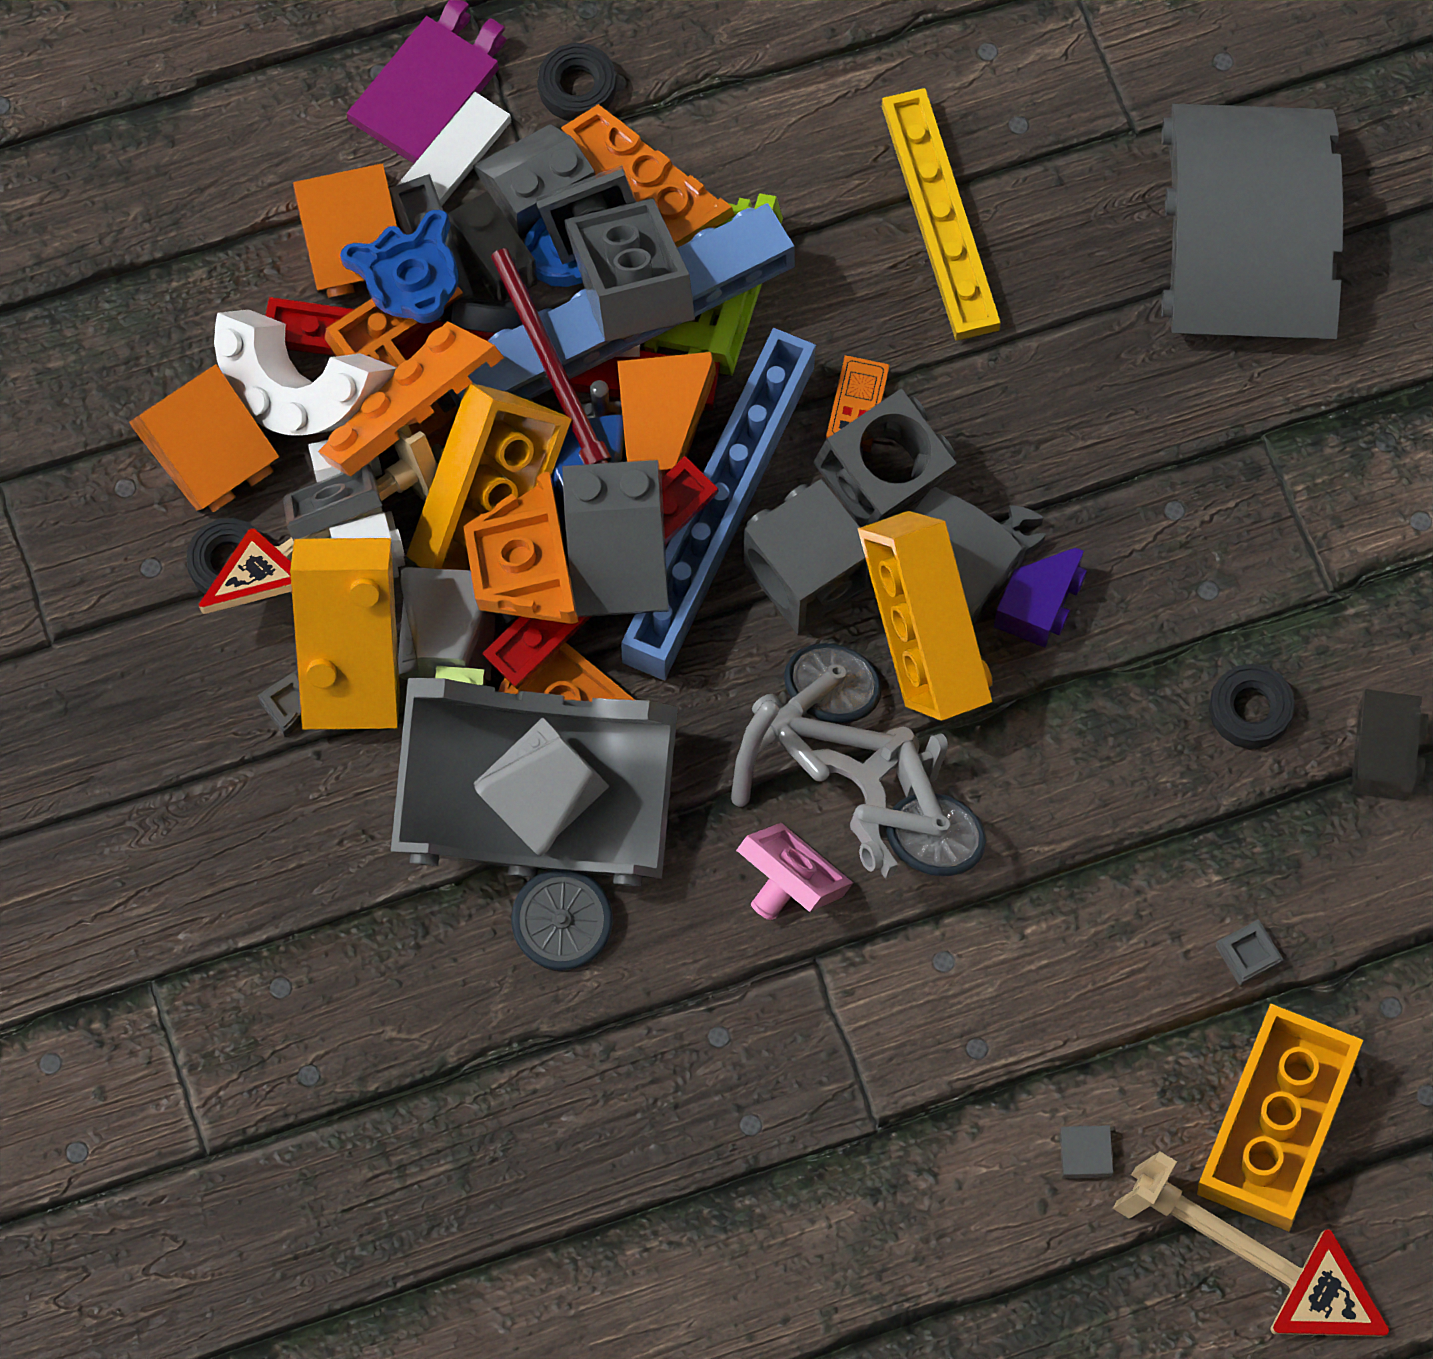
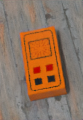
(858, 390)

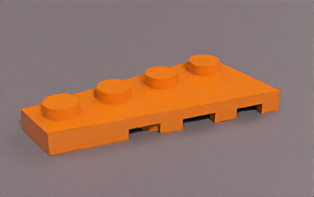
(679, 197)
(408, 396)

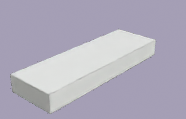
(460, 145)

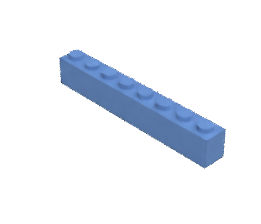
(719, 265)
(736, 471)

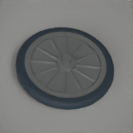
(562, 919)

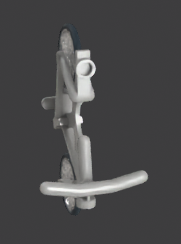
(843, 687)

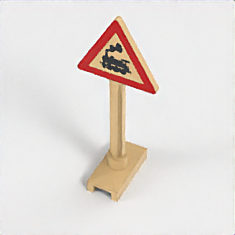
(263, 570)
(1323, 1294)

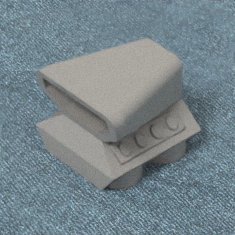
(442, 623)
(540, 786)

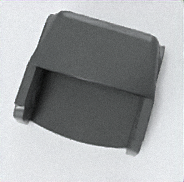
(981, 547)

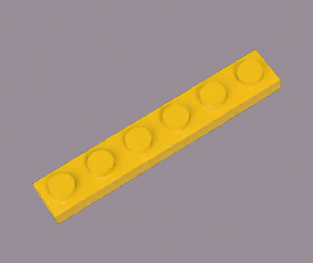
(940, 214)

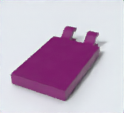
(427, 82)

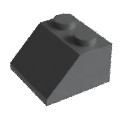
(530, 170)
(587, 196)

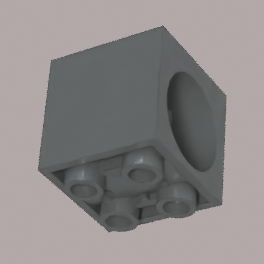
(861, 492)
(806, 555)

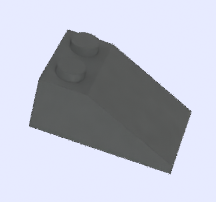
(631, 270)
(616, 537)

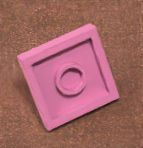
(792, 871)

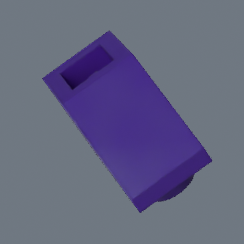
(1036, 597)

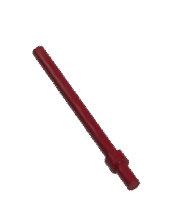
(591, 450)

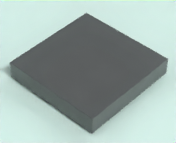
(331, 502)

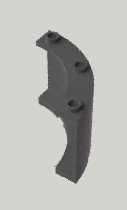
(1254, 221)
(463, 728)

